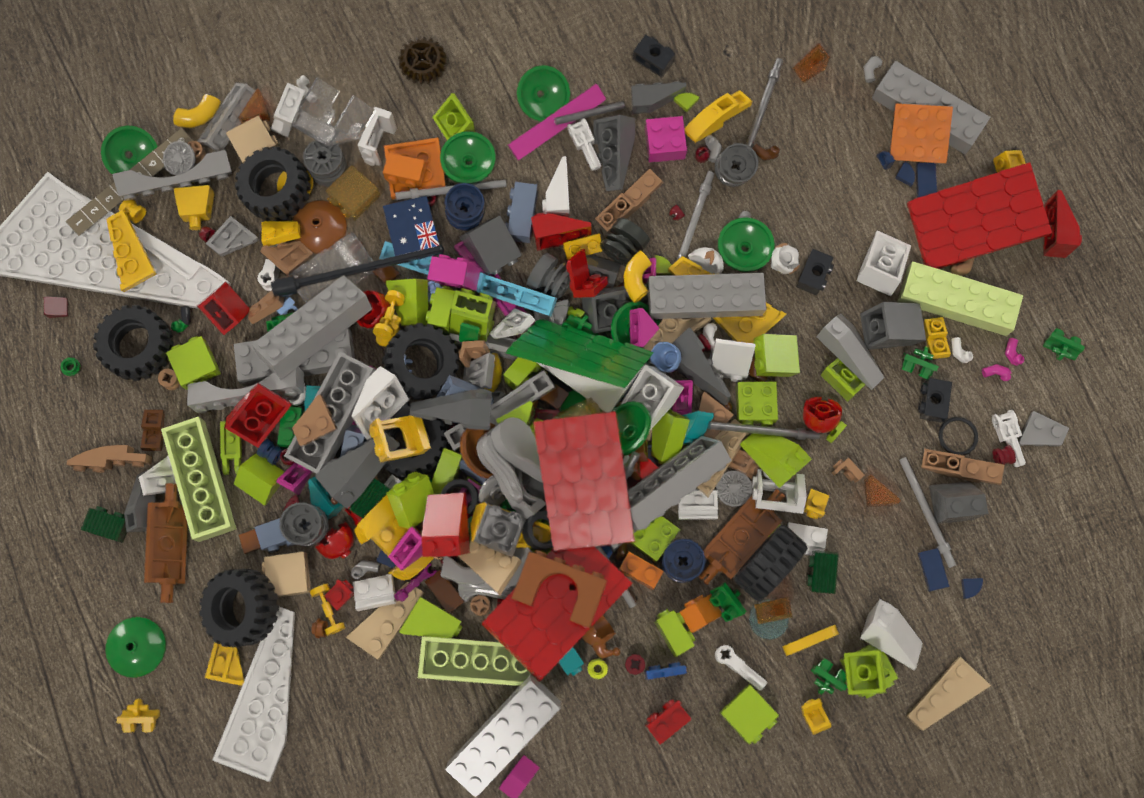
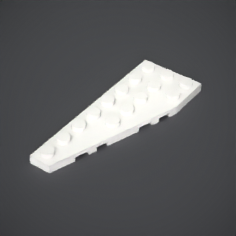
(260, 715)

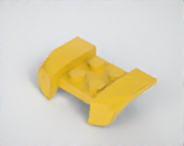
(384, 530)

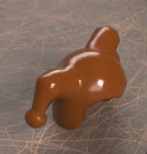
(598, 636)

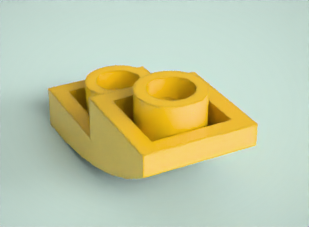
(936, 337)

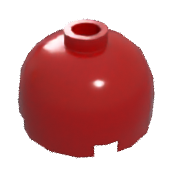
(379, 308)
(821, 415)
(336, 542)

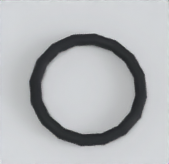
(965, 421)

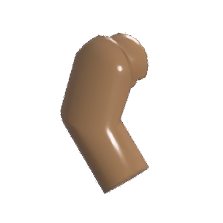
(963, 268)

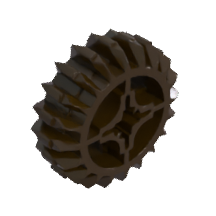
(421, 69)

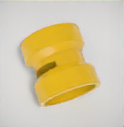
(133, 211)

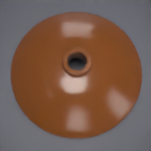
(328, 231)
(469, 451)

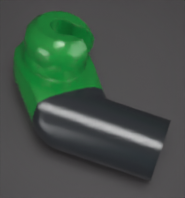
(184, 321)

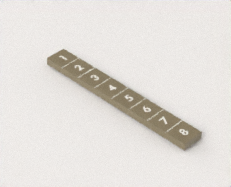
(109, 198)

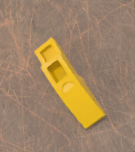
(716, 114)

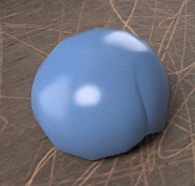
(666, 356)

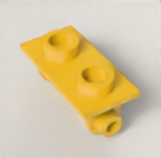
(590, 244)

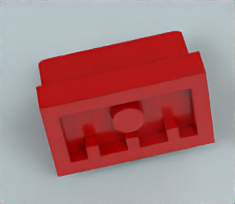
(580, 281)
(667, 721)

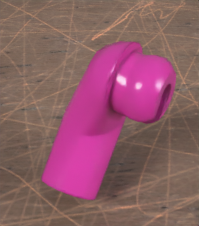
(1011, 353)
(1004, 372)

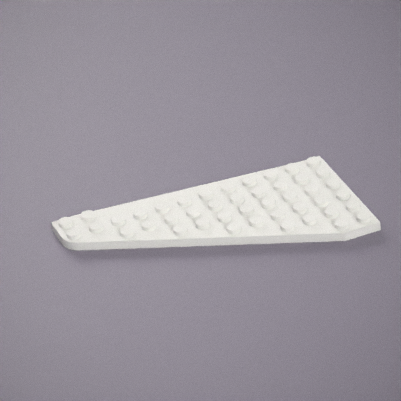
(44, 249)

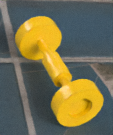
(395, 299)
(335, 628)

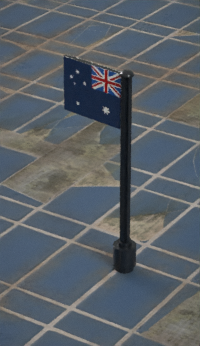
(411, 237)

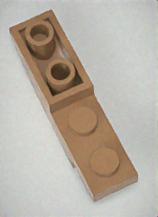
(630, 201)
(107, 456)
(962, 468)

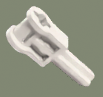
(583, 140)
(269, 271)
(1008, 432)
(740, 667)

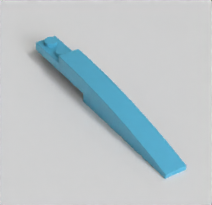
(489, 285)

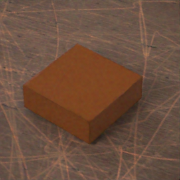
(249, 541)

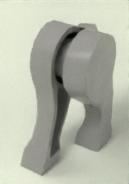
(508, 452)
(472, 584)

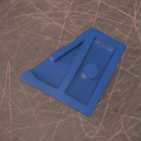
(657, 672)

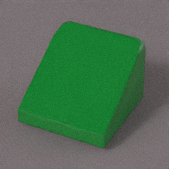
(469, 333)

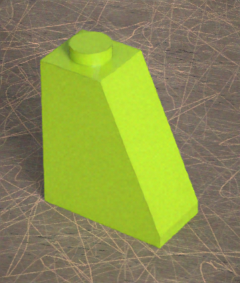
(416, 300)
(668, 436)
(447, 470)
(430, 621)

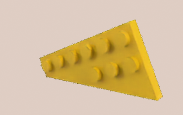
(738, 328)

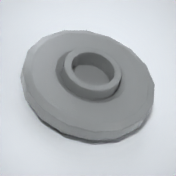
(178, 157)
(734, 488)
(491, 492)

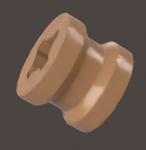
(197, 148)
(172, 382)
(480, 605)

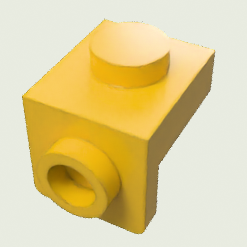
(815, 716)

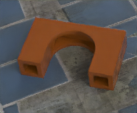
(539, 568)

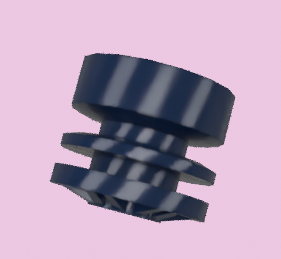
(466, 197)
(694, 556)

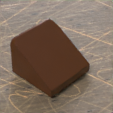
(386, 274)

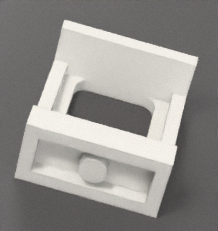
(287, 109)
(380, 122)
(794, 492)

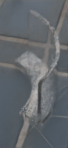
(343, 254)

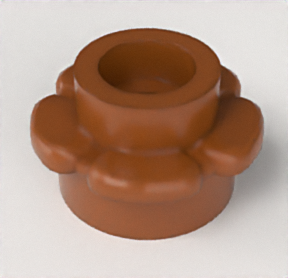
(319, 627)

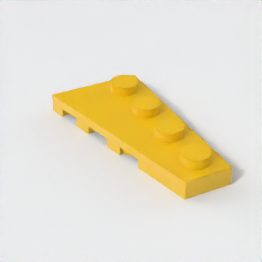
(129, 252)

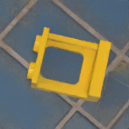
(413, 433)

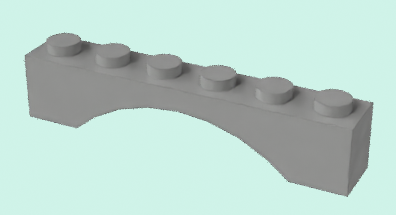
(132, 183)
(529, 391)
(204, 396)

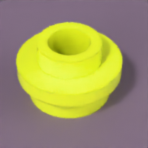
(592, 673)

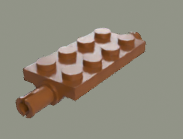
(740, 538)
(166, 543)

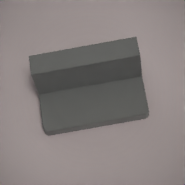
(603, 268)

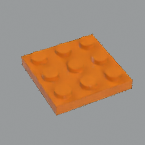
(921, 133)
(425, 150)

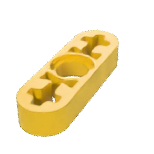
(810, 640)

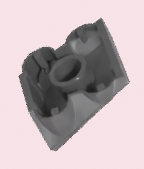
(499, 530)

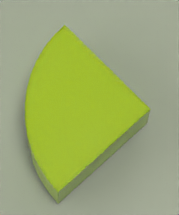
(686, 100)
(662, 266)
(578, 312)
(835, 433)

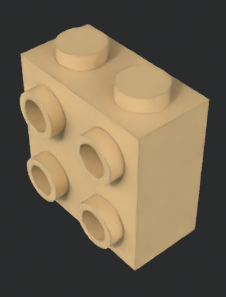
(251, 137)
(288, 573)

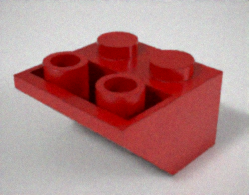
(223, 308)

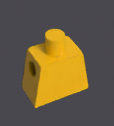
(194, 204)

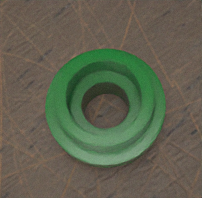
(65, 366)

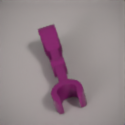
(402, 594)

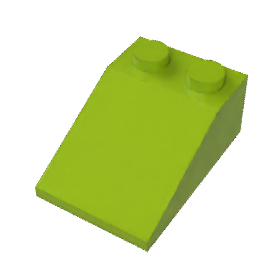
(776, 456)

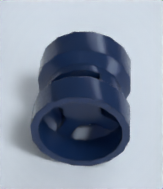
(269, 451)

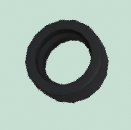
(465, 484)
(528, 533)

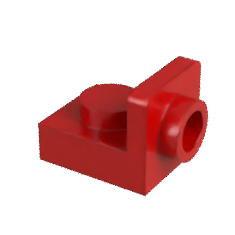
(339, 594)

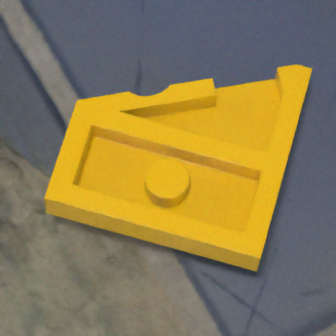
(279, 231)
(225, 665)

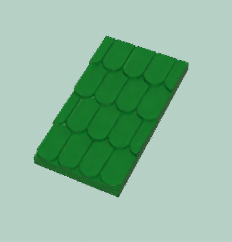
(583, 361)

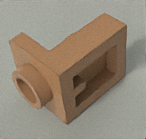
(472, 349)
(745, 464)
(851, 472)

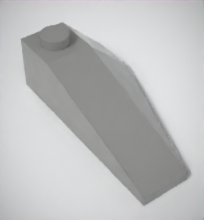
(847, 345)

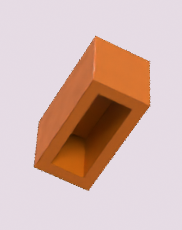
(404, 170)
(641, 570)
(699, 612)

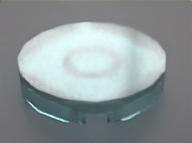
(767, 630)

